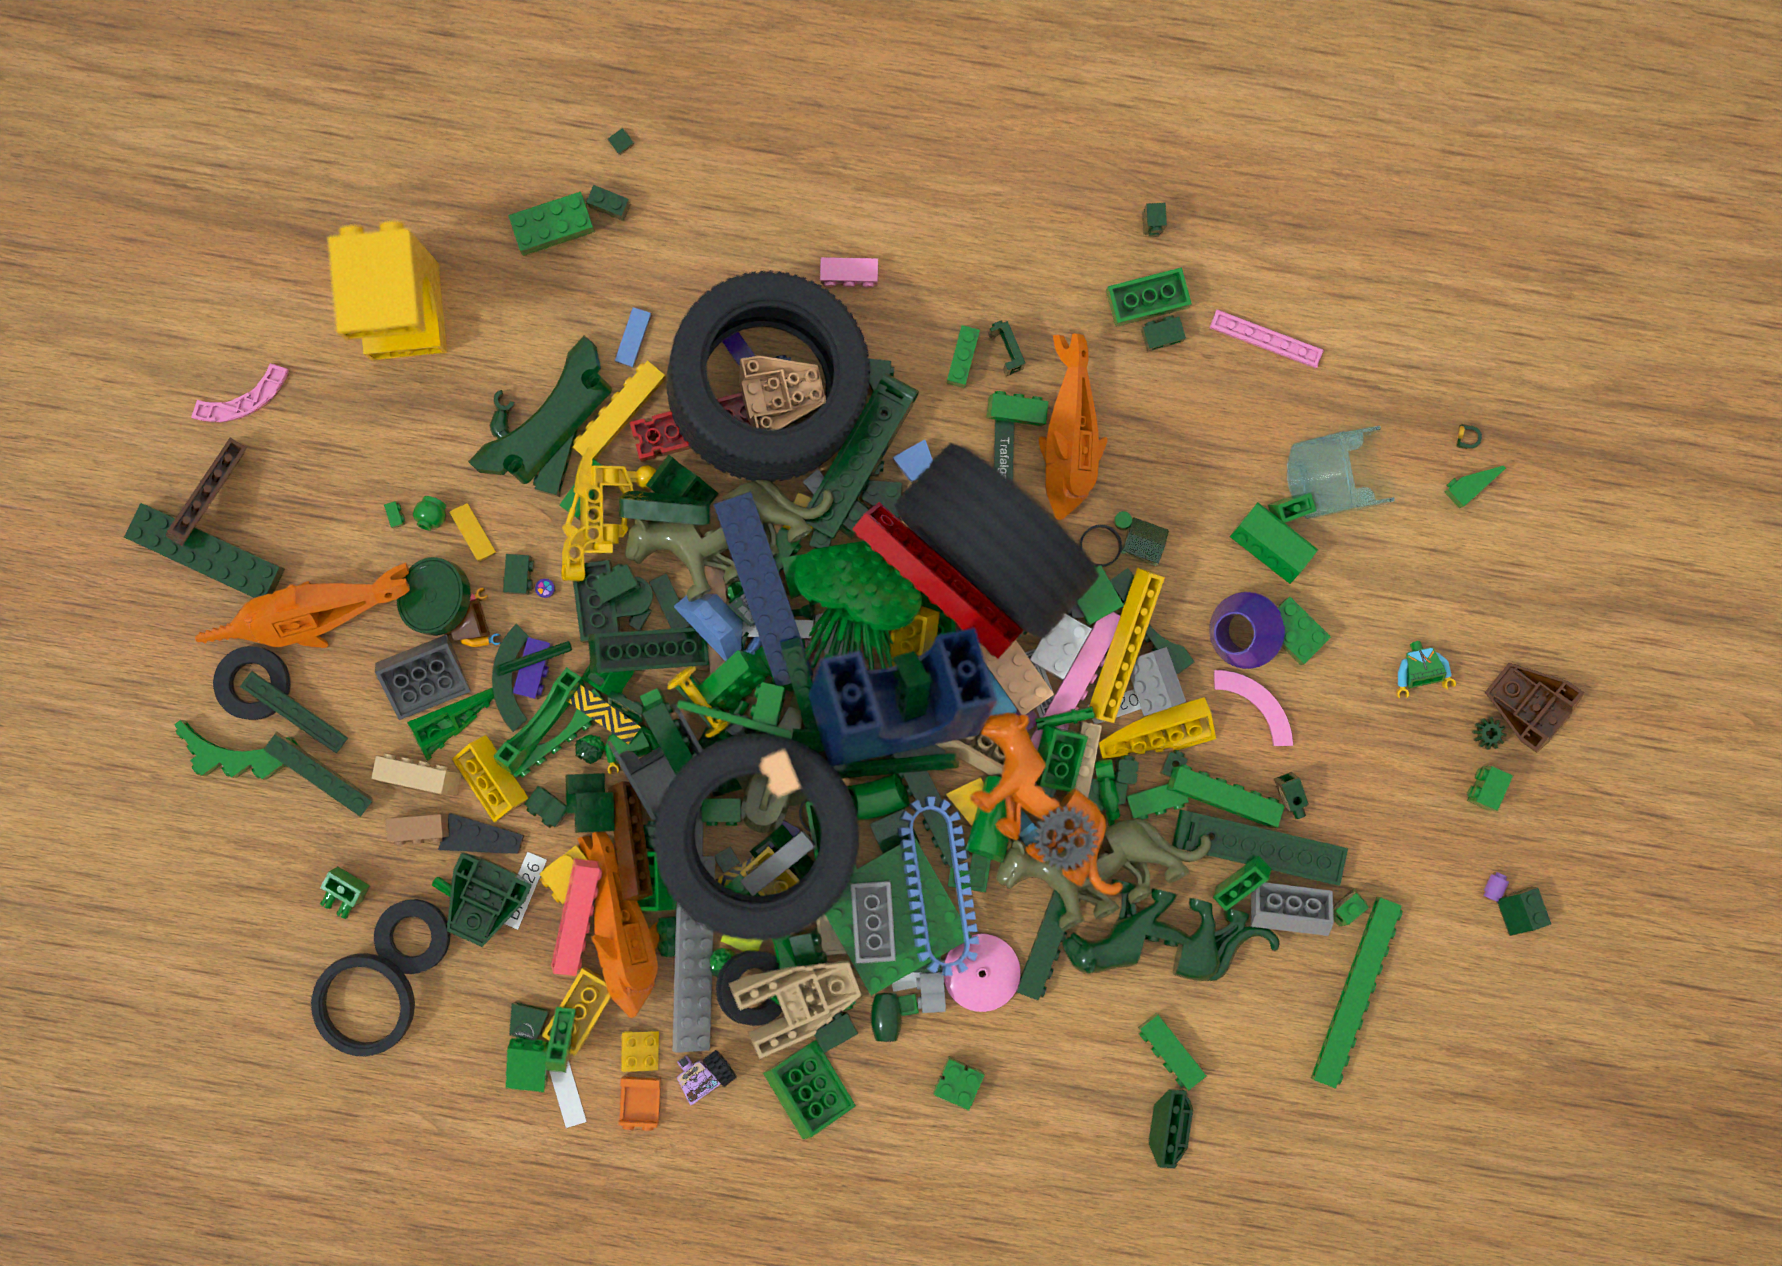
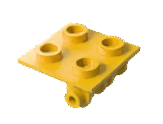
(639, 1051)

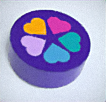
(545, 588)

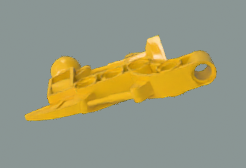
(594, 478)

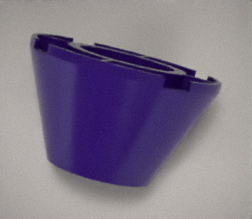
(1267, 626)

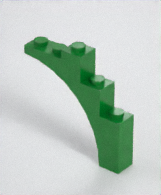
(234, 763)

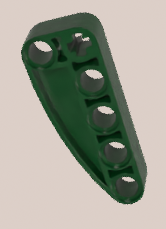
(663, 508)

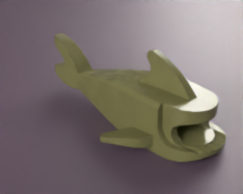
(760, 807)

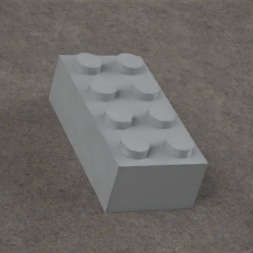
(1292, 909)
(873, 921)

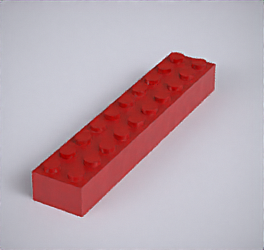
(937, 579)

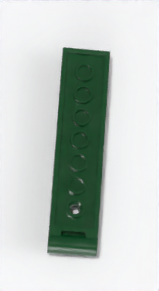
(862, 452)
(1279, 850)

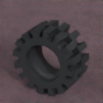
(720, 1068)

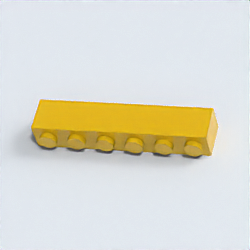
(620, 410)

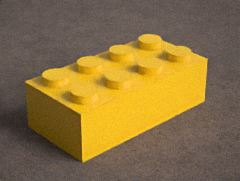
(589, 999)

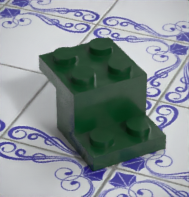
(677, 480)
(589, 802)

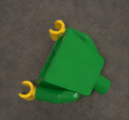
(641, 745)

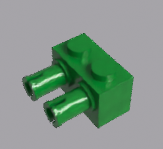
(346, 888)

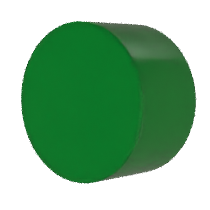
(1123, 520)

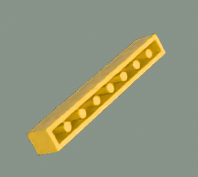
(1126, 644)

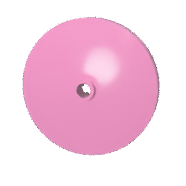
(992, 989)

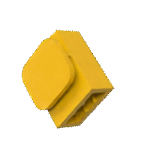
(558, 873)

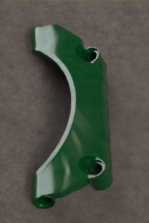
(543, 434)

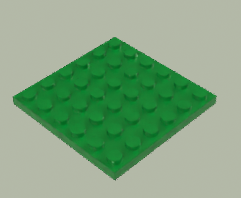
(941, 917)

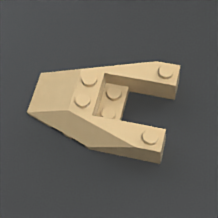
(807, 999)

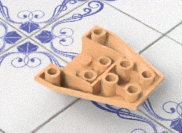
(779, 390)

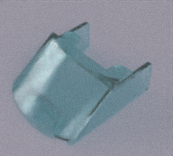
(1325, 471)

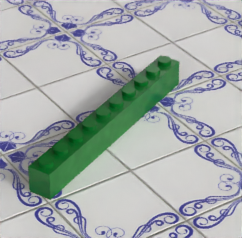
(1356, 992)

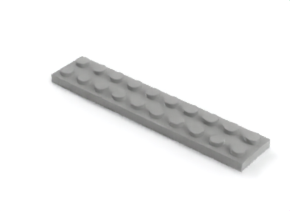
(692, 980)

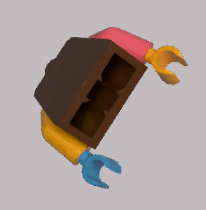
(473, 628)

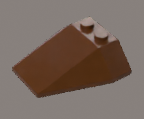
(1533, 703)

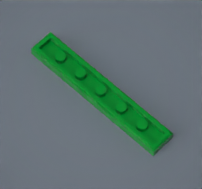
(734, 719)

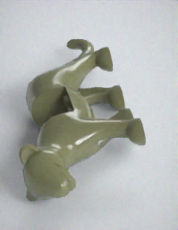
(700, 551)
(1125, 845)

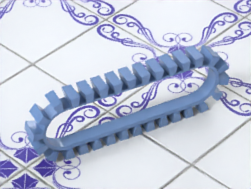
(916, 806)

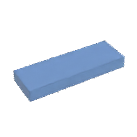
(633, 337)

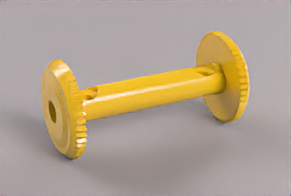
(697, 698)

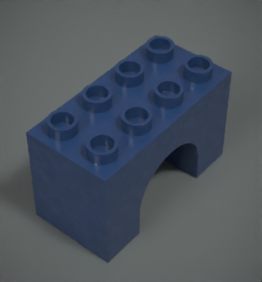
(859, 708)

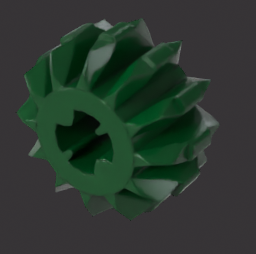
(1495, 729)

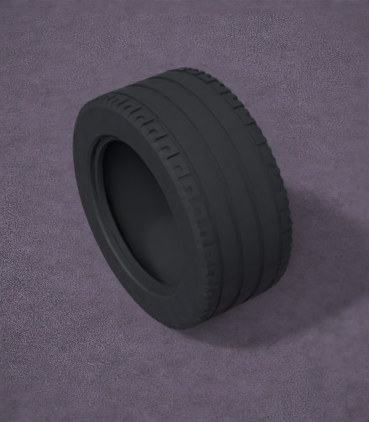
(786, 305)
(998, 539)
(742, 914)

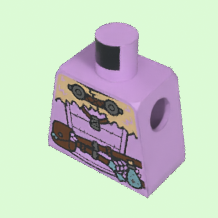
(695, 1079)

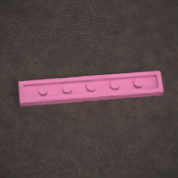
(1266, 339)

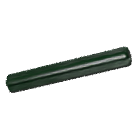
(534, 658)

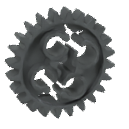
(1057, 822)

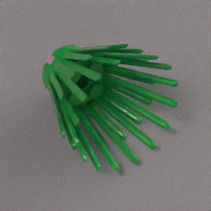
(870, 636)

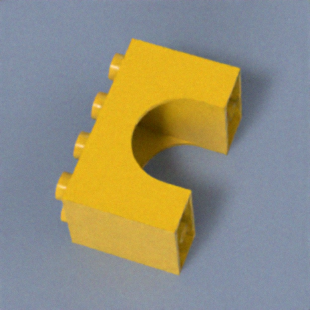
(387, 292)

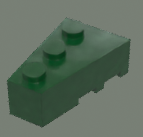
(912, 686)

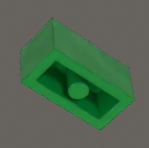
(394, 514)

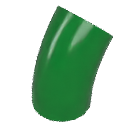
(879, 797)

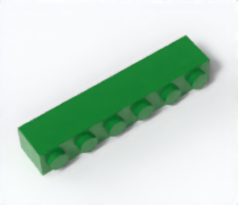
(1225, 796)

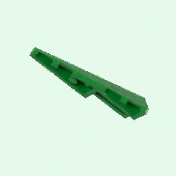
(440, 725)

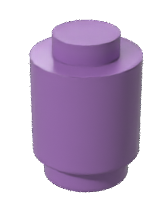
(1496, 886)

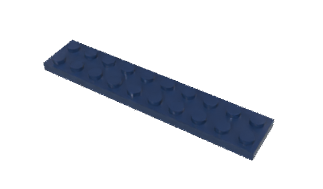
(759, 580)

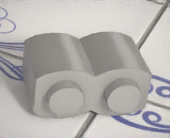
(932, 992)

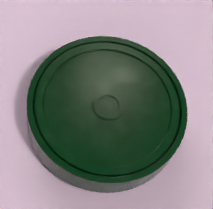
(436, 597)

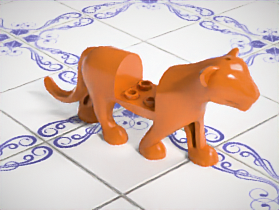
(1017, 787)

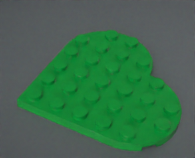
(861, 582)

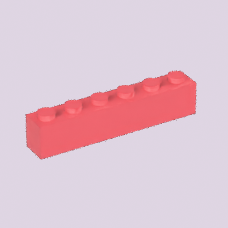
(575, 917)

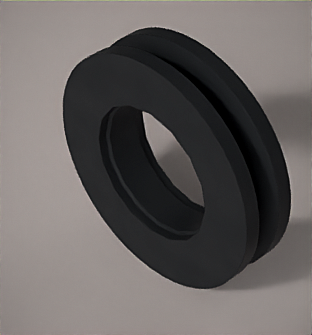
(226, 672)
(431, 916)
(732, 971)

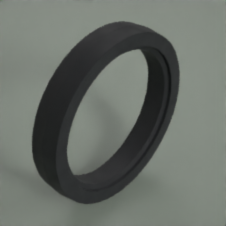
(332, 1034)

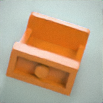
(639, 1102)

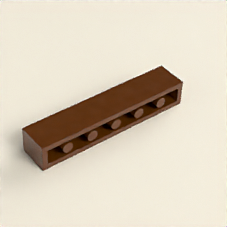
(206, 491)
(630, 843)

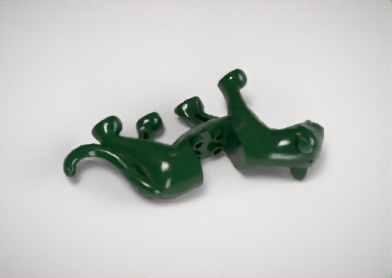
(1198, 957)

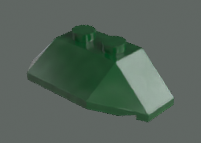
(1170, 1128)

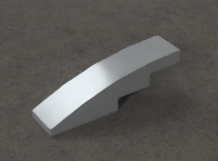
(777, 863)

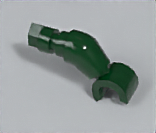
(499, 421)

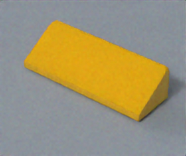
(472, 532)

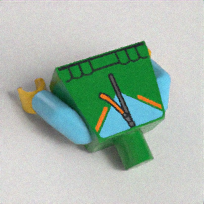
(1423, 668)

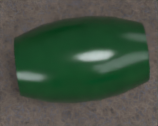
(886, 1017)

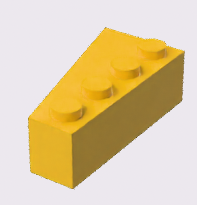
(961, 799)

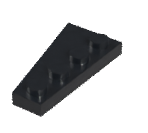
(476, 836)

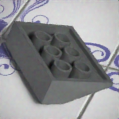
(422, 677)

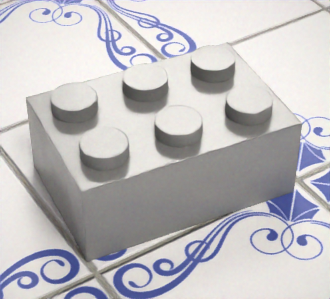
(1156, 682)

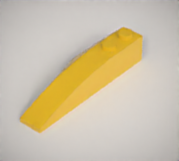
(1169, 728)

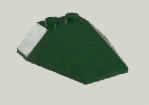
(483, 898)

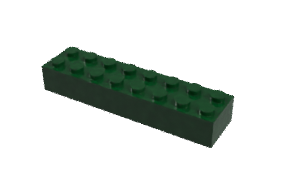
(205, 554)

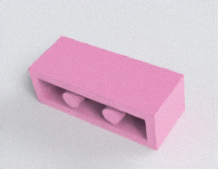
(849, 272)

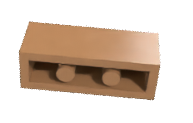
(417, 829)

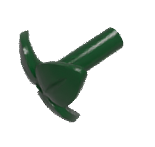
(806, 611)

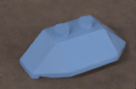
(714, 623)

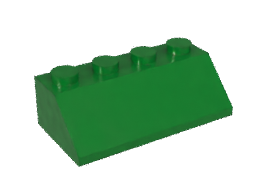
(1273, 543)

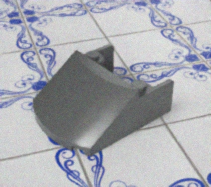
(652, 772)

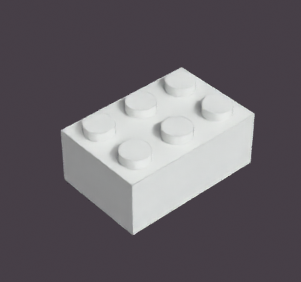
(1060, 647)

